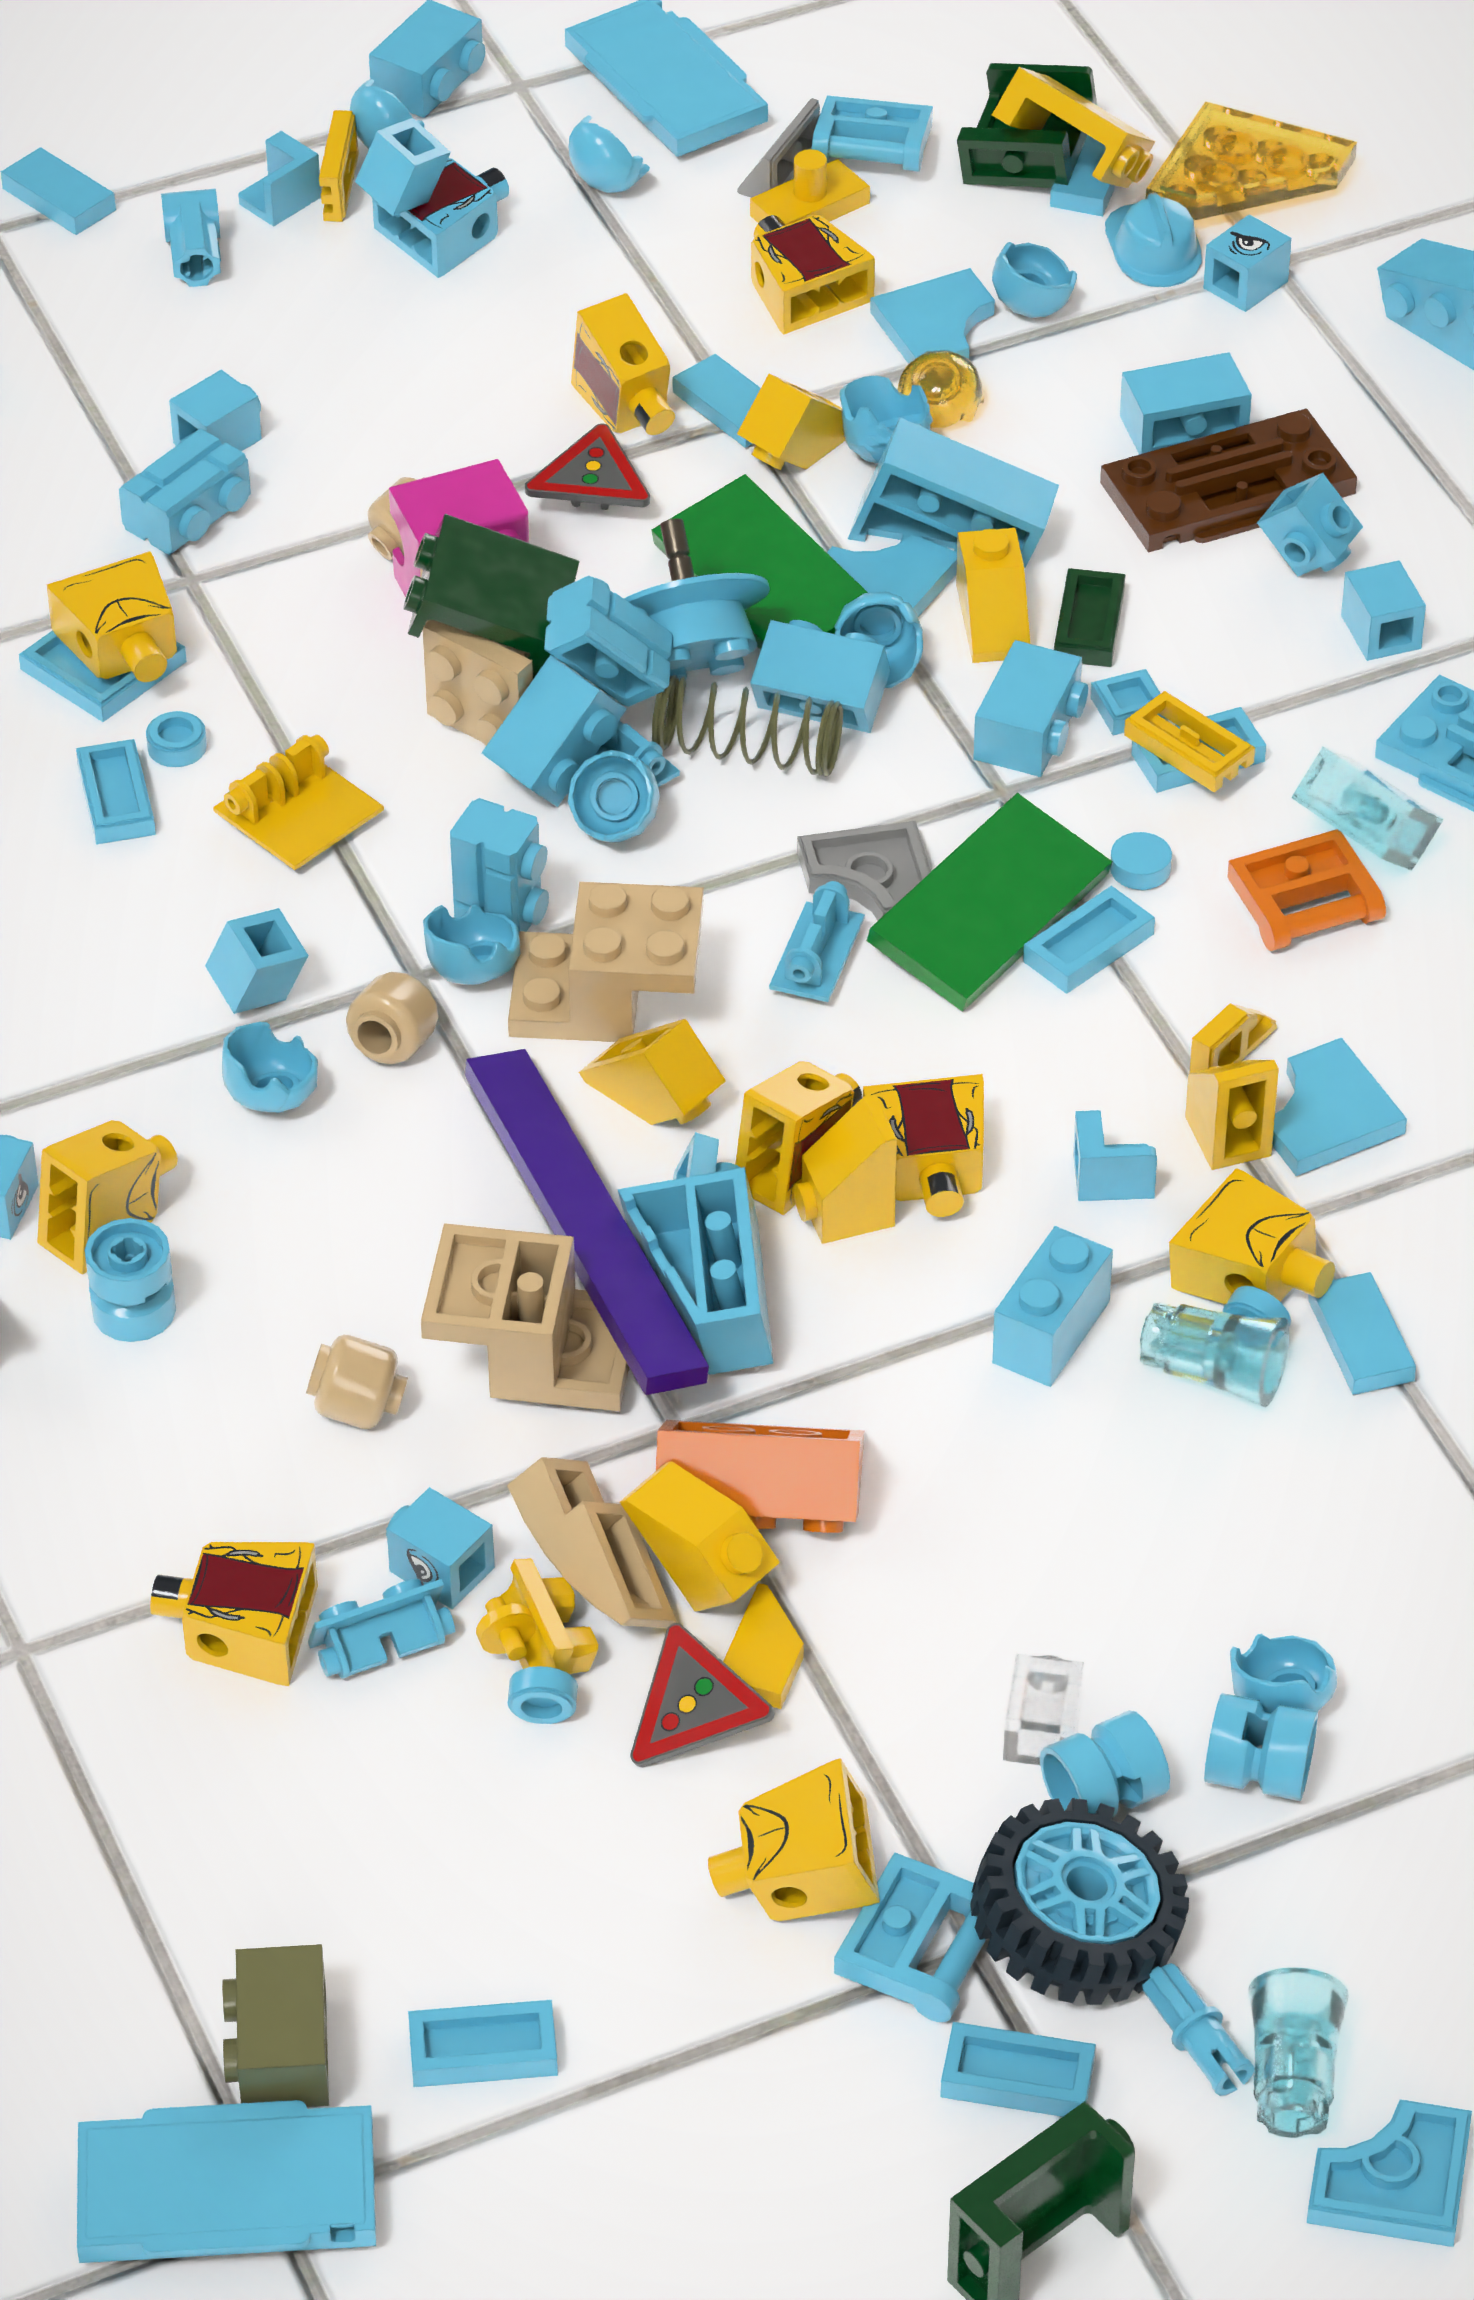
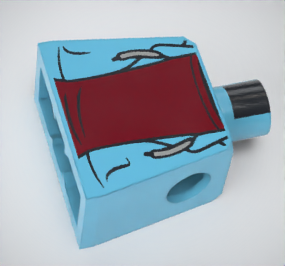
(453, 222)

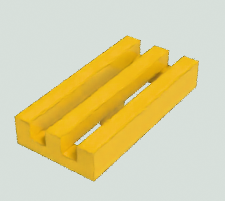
(338, 165)
(1182, 745)

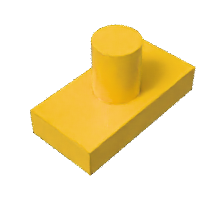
(816, 190)

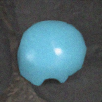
(376, 110)
(603, 158)
(1032, 279)
(890, 624)
(613, 796)
(471, 946)
(267, 1071)
(1284, 1672)

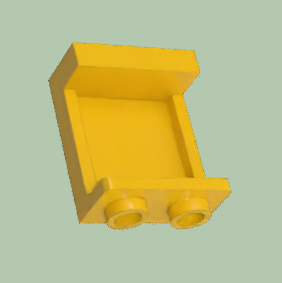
(1035, 96)

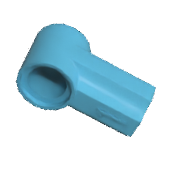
(193, 231)

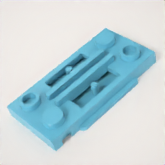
(668, 75)
(1435, 741)
(225, 2181)

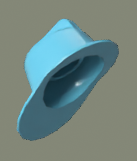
(1154, 241)

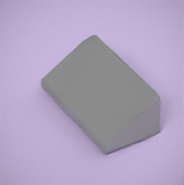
(778, 162)

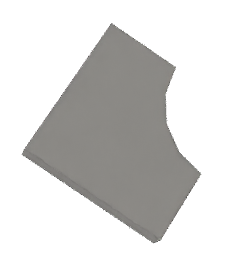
(871, 862)

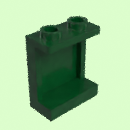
(1024, 157)
(487, 586)
(1033, 2195)

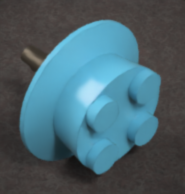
(702, 611)

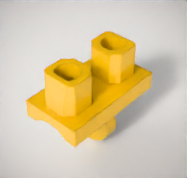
(530, 1620)

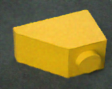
(791, 425)
(992, 592)
(657, 1073)
(1233, 1111)
(850, 1175)
(699, 1537)

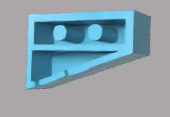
(1432, 295)
(945, 488)
(709, 1260)

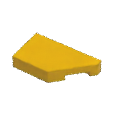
(1229, 1037)
(766, 1648)

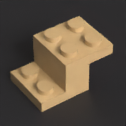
(471, 679)
(620, 945)
(524, 1306)

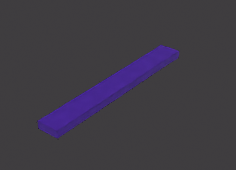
(580, 1206)

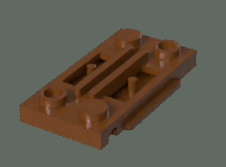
(1222, 479)

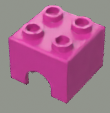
(472, 493)

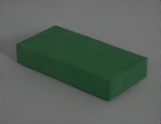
(1090, 615)

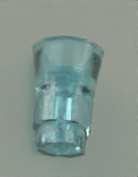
(1217, 1349)
(1295, 2047)

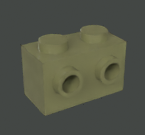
(279, 2025)

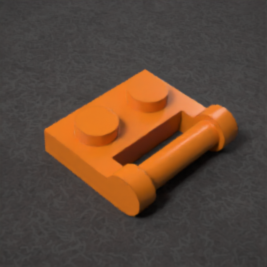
(1300, 874)

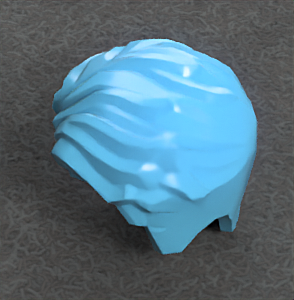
(872, 410)

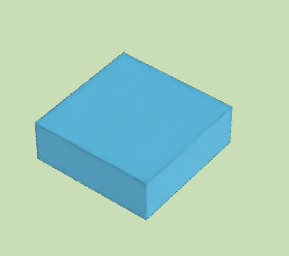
(1122, 696)

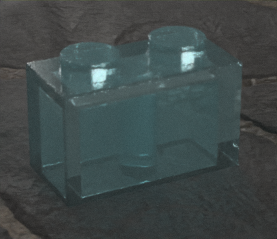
(1367, 808)

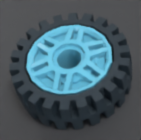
(1079, 1901)

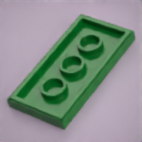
(750, 534)
(988, 901)

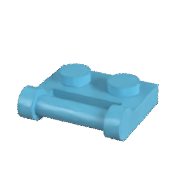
(873, 131)
(897, 1931)

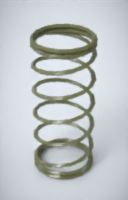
(827, 741)

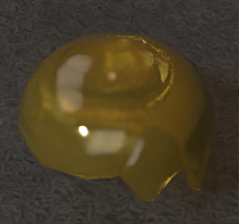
(949, 384)

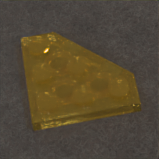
(1248, 161)

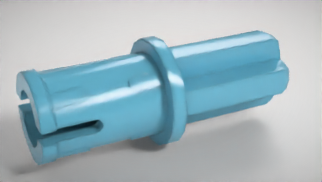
(1196, 2028)

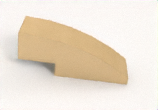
(591, 1542)

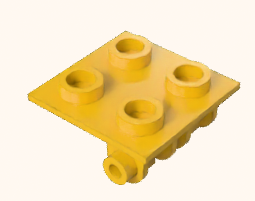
(297, 803)

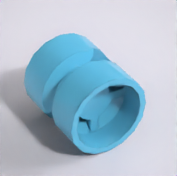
(130, 1279)
(1285, 1753)
(1112, 1767)

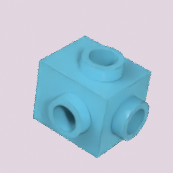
(1311, 526)

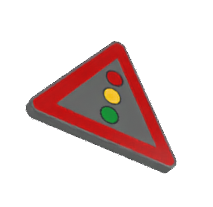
(591, 472)
(693, 1701)

